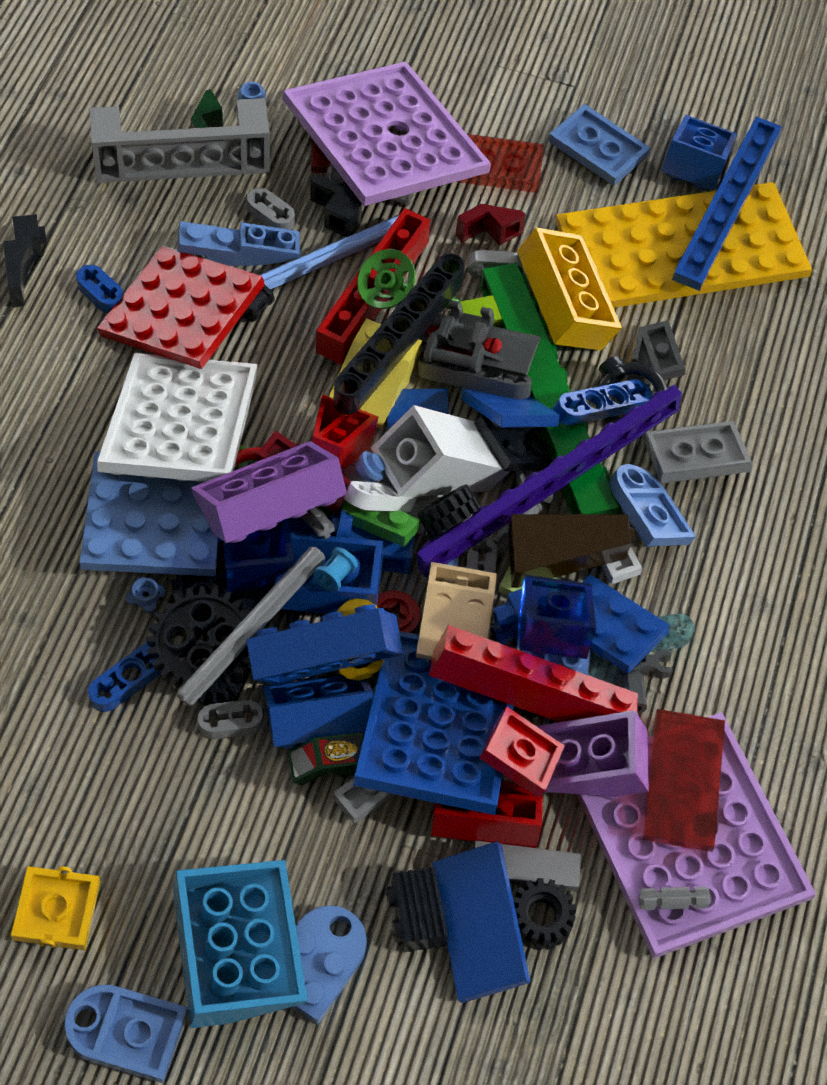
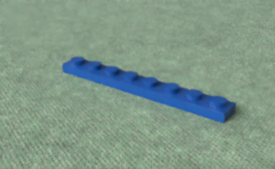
(727, 204)

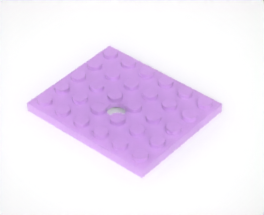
(350, 127)
(747, 873)

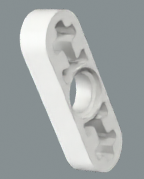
(377, 497)

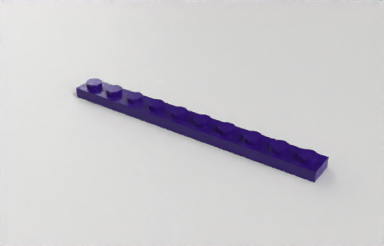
(550, 480)

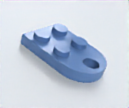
(649, 507)
(326, 958)
(129, 1032)

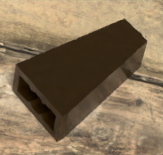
(565, 543)

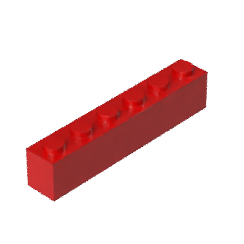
(347, 316)
(524, 679)

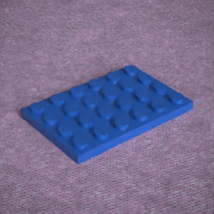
(428, 737)

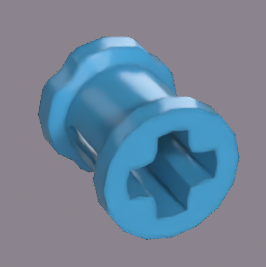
(335, 569)

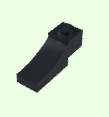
(22, 253)

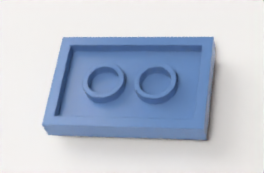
(599, 144)

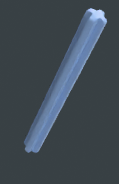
(327, 254)

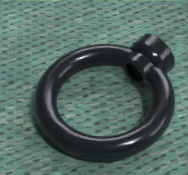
(614, 370)

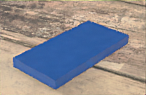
(481, 923)

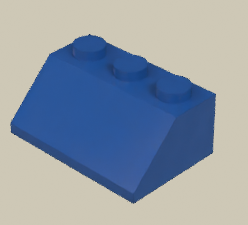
(316, 708)

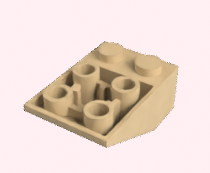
(456, 599)

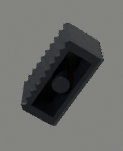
(418, 910)

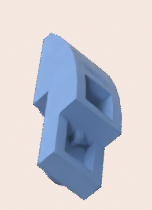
(242, 247)

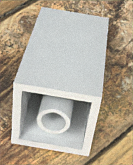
(436, 454)

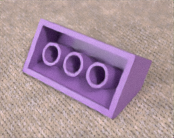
(270, 491)

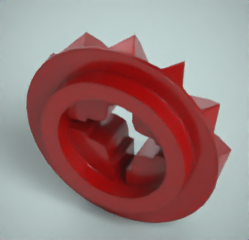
(408, 608)

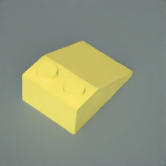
(386, 394)

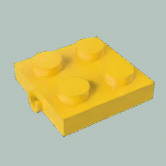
(56, 908)

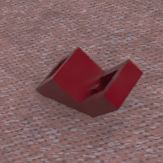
(499, 222)

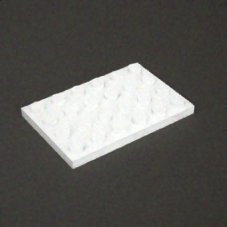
(178, 419)

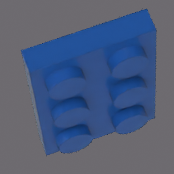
(623, 628)

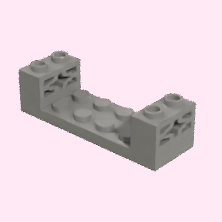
(181, 152)

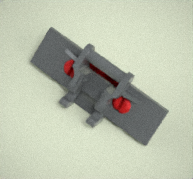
(475, 342)

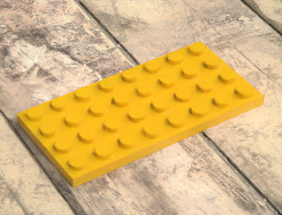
(644, 241)

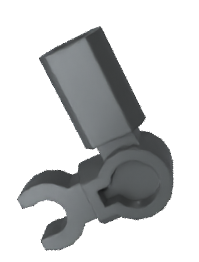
(635, 679)

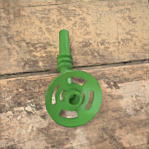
(387, 279)

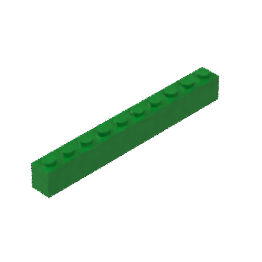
(519, 310)

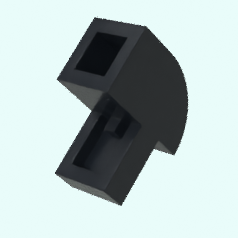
(341, 205)

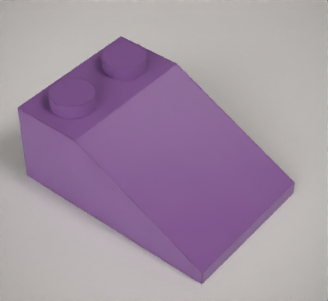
(601, 755)

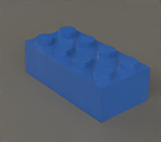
(325, 645)

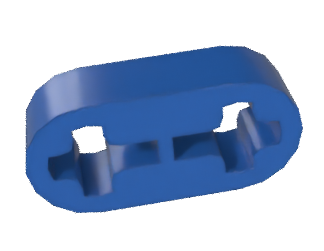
(95, 292)

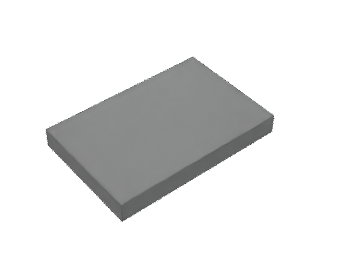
(697, 452)

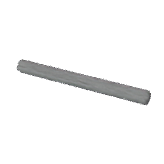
(248, 628)

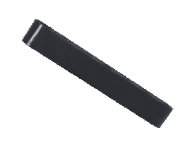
(398, 334)

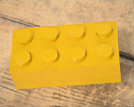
(568, 289)

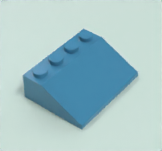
(237, 942)

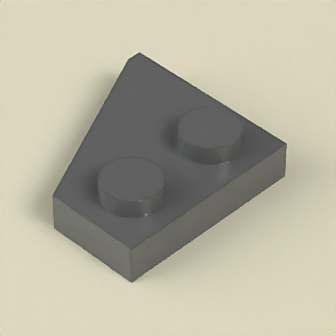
(659, 350)

